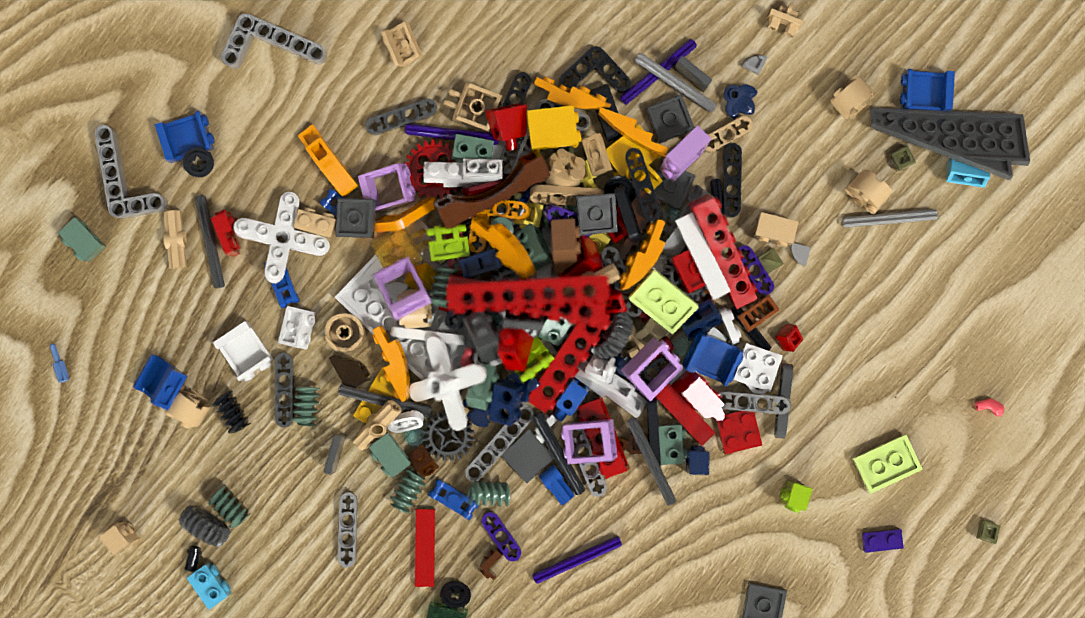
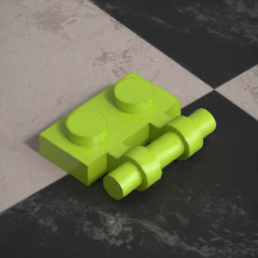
(448, 248)
(536, 354)

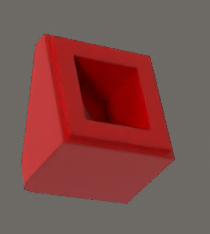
(789, 337)

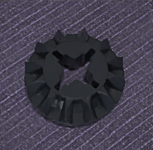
(193, 168)
(615, 181)
(457, 588)

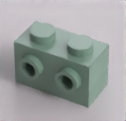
(471, 148)
(81, 240)
(535, 245)
(556, 330)
(481, 394)
(671, 444)
(389, 455)

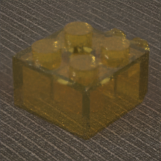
(401, 238)

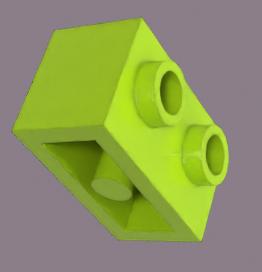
(795, 496)

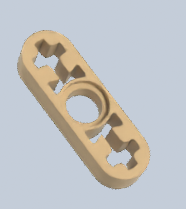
(741, 132)

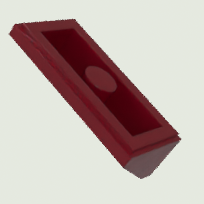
(476, 189)

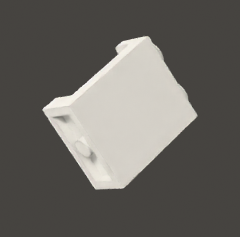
(244, 351)

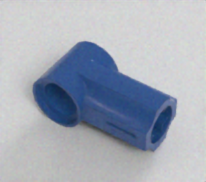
(554, 481)

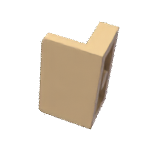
(596, 155)

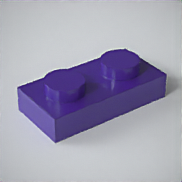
(882, 540)

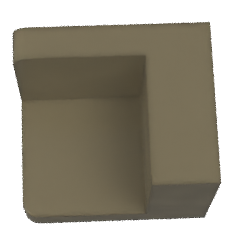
(650, 329)

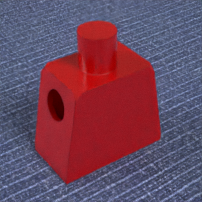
(508, 123)
(514, 348)

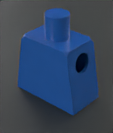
(575, 393)

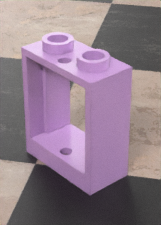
(685, 154)
(369, 188)
(409, 303)
(642, 359)
(608, 438)

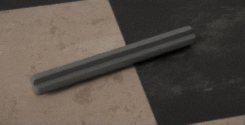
(209, 241)
(382, 399)
(651, 461)

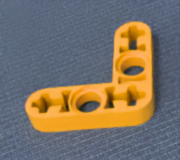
(486, 215)
(402, 220)

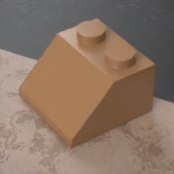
(564, 244)

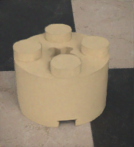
(852, 98)
(565, 169)
(868, 191)
(417, 318)
(334, 332)
(188, 408)

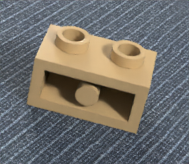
(316, 224)
(775, 229)
(118, 537)

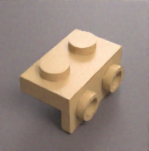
(401, 45)

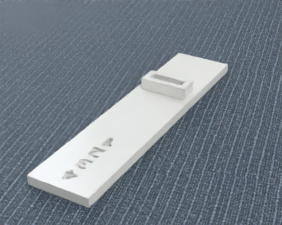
(702, 256)

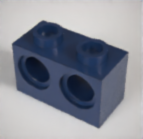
(480, 263)
(703, 319)
(502, 401)
(697, 460)

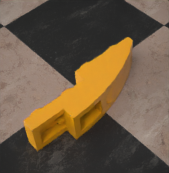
(577, 97)
(327, 160)
(510, 249)
(641, 262)
(398, 370)

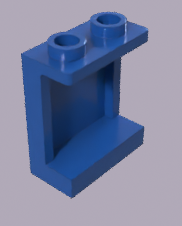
(927, 90)
(183, 135)
(713, 358)
(160, 381)

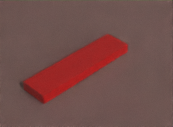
(685, 414)
(425, 548)

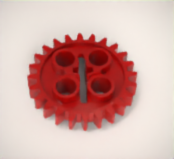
(432, 152)

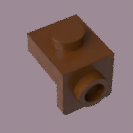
(423, 461)
(490, 558)

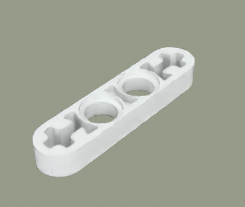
(425, 335)

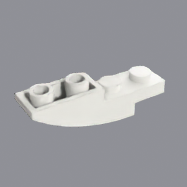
(463, 174)
(615, 388)

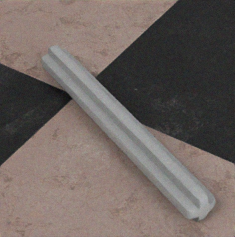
(675, 82)
(890, 218)

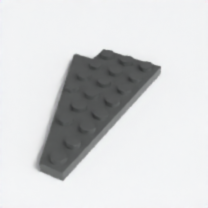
(974, 138)

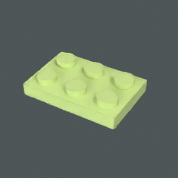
(663, 301)
(887, 463)

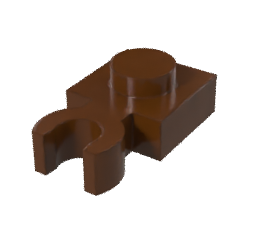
(631, 444)

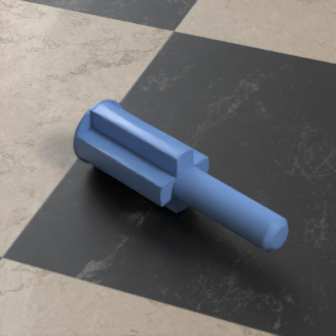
(59, 366)

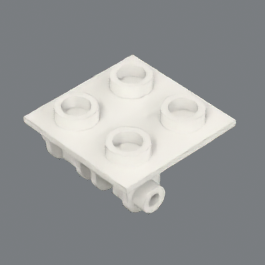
(758, 367)

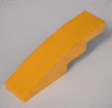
(626, 127)

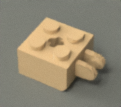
(470, 97)

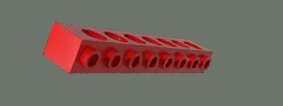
(456, 293)
(594, 319)

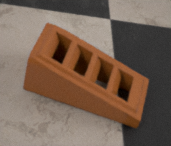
(771, 306)

